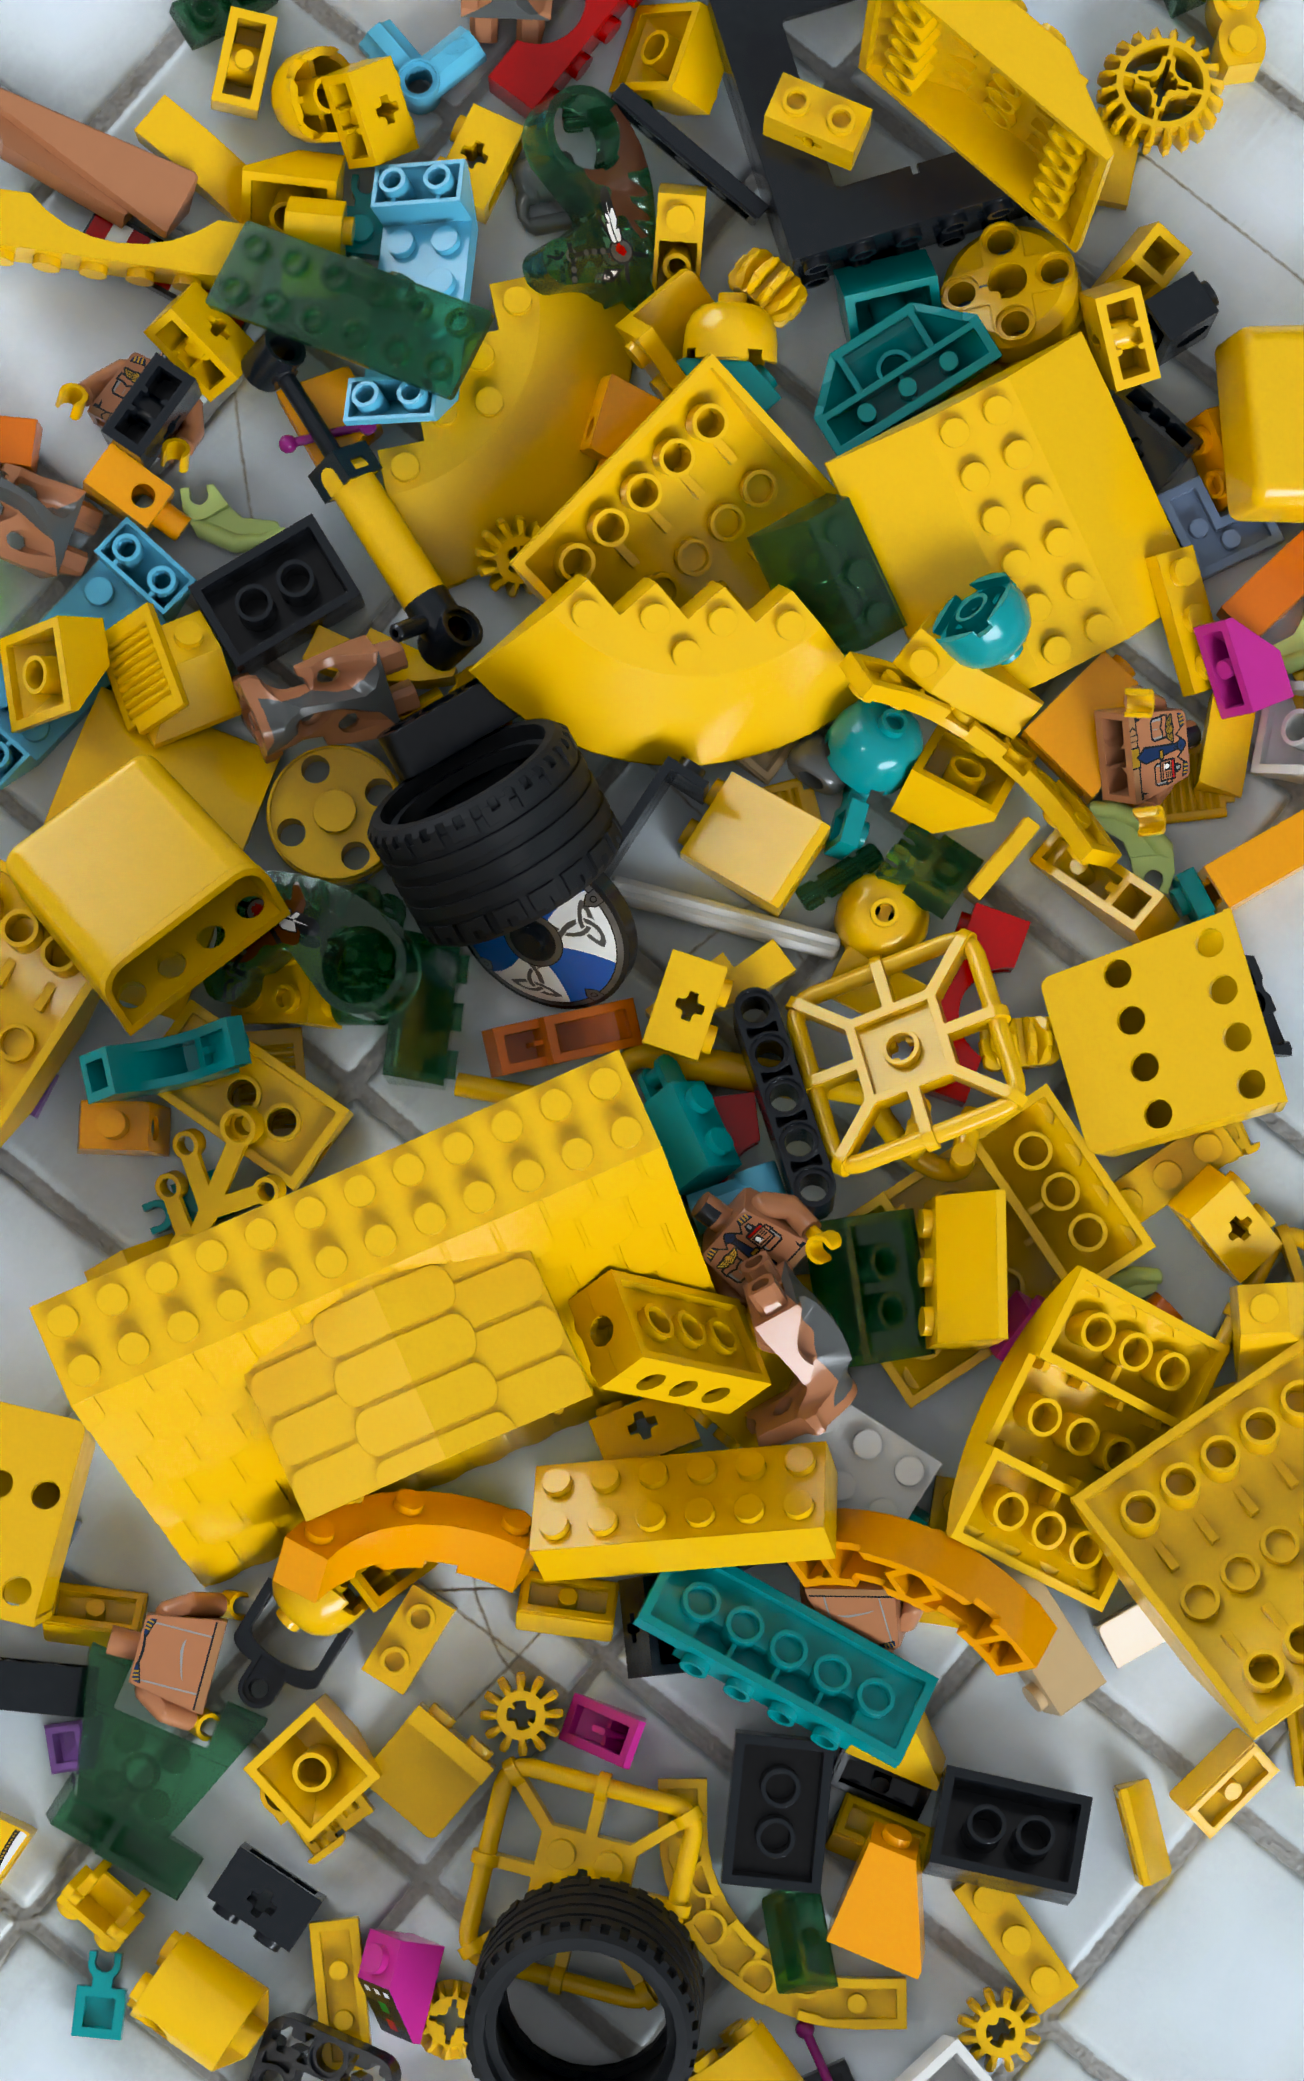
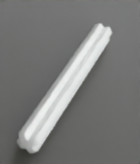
(728, 918)

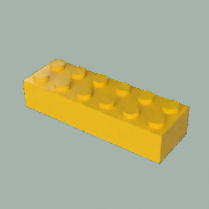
(685, 1511)

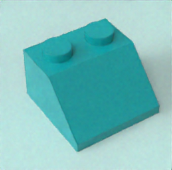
(883, 287)

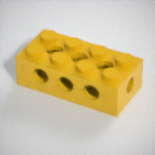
(278, 1091)
(668, 1342)

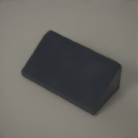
(879, 1786)

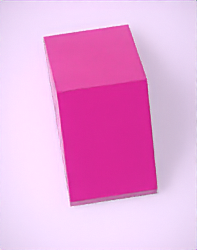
(602, 1730)

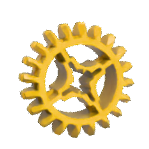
(1201, 100)

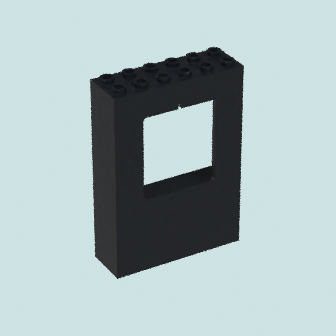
(811, 217)

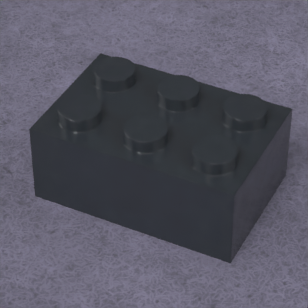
(277, 595)
(777, 1812)
(1007, 1835)

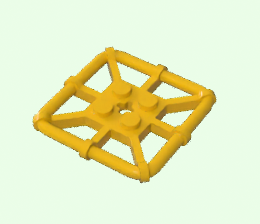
(930, 1065)
(568, 1849)

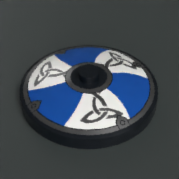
(570, 954)

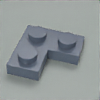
(1216, 539)

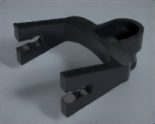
(269, 1668)

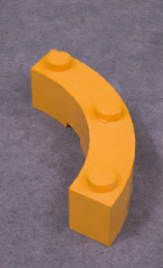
(407, 1532)
(941, 1576)

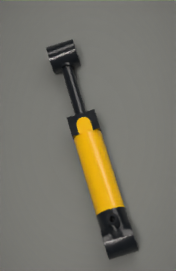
(350, 479)

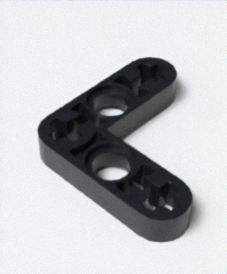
(292, 2060)

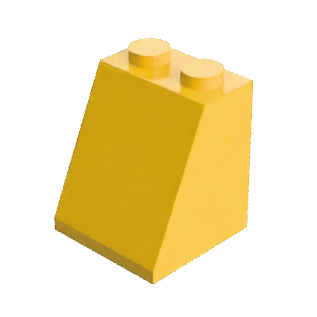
(753, 842)

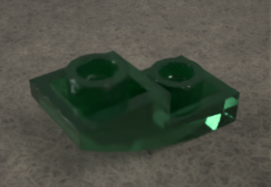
(207, 19)

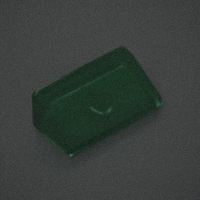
(798, 1942)

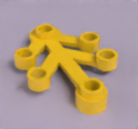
(213, 1195)

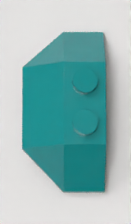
(899, 371)

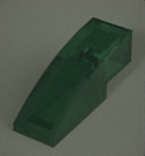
(156, 1861)

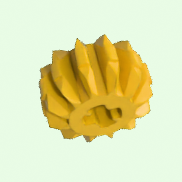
(768, 285)
(496, 554)
(1032, 1040)
(510, 1726)
(1007, 2043)

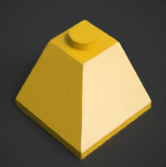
(672, 58)
(296, 173)
(52, 668)
(204, 679)
(951, 786)
(1264, 1322)
(315, 1767)

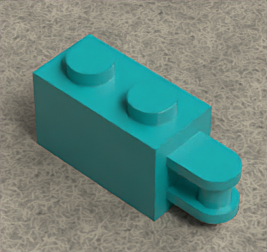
(687, 1127)

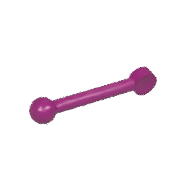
(289, 443)
(806, 2032)

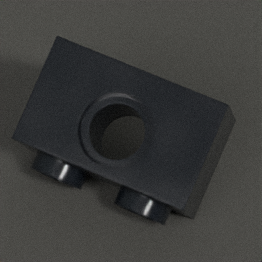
(1181, 316)

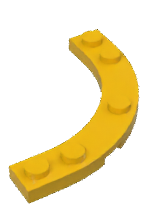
(1062, 808)
(747, 1962)

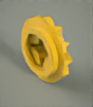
(434, 2033)

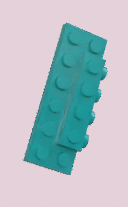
(788, 1660)

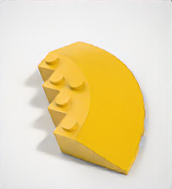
(513, 431)
(669, 679)

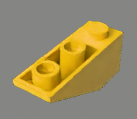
(678, 231)

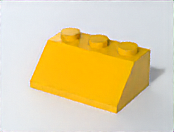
(964, 1270)

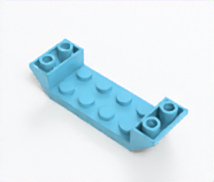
(433, 241)
(123, 579)

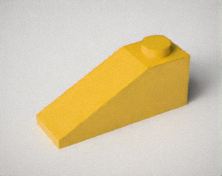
(984, 694)
(1111, 894)

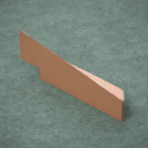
(94, 166)

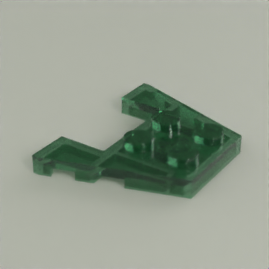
(141, 1769)

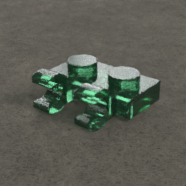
(940, 877)

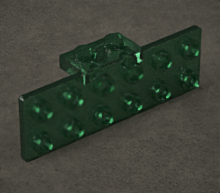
(350, 309)

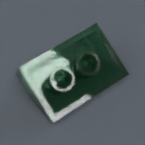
(832, 570)
(422, 1033)
(874, 1286)

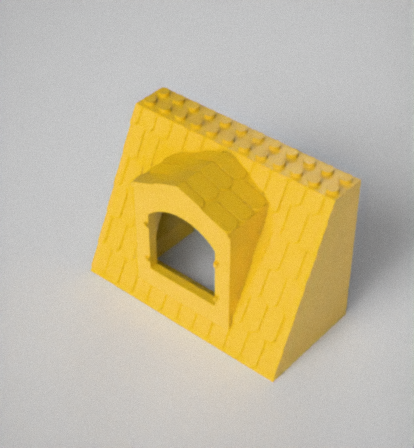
(373, 1320)

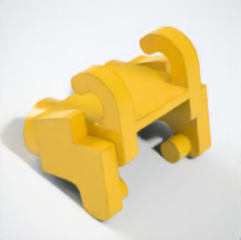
(102, 1905)

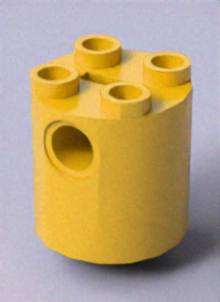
(201, 2003)
(744, 2055)

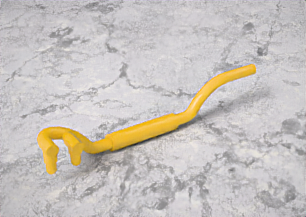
(729, 1071)

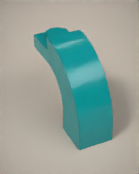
(166, 1062)

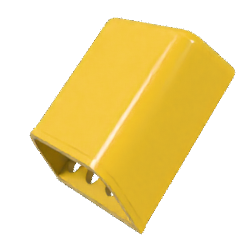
(1263, 422)
(136, 880)
(1164, 1039)
(41, 1490)

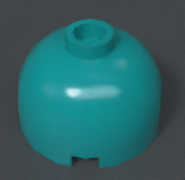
(986, 625)
(874, 746)

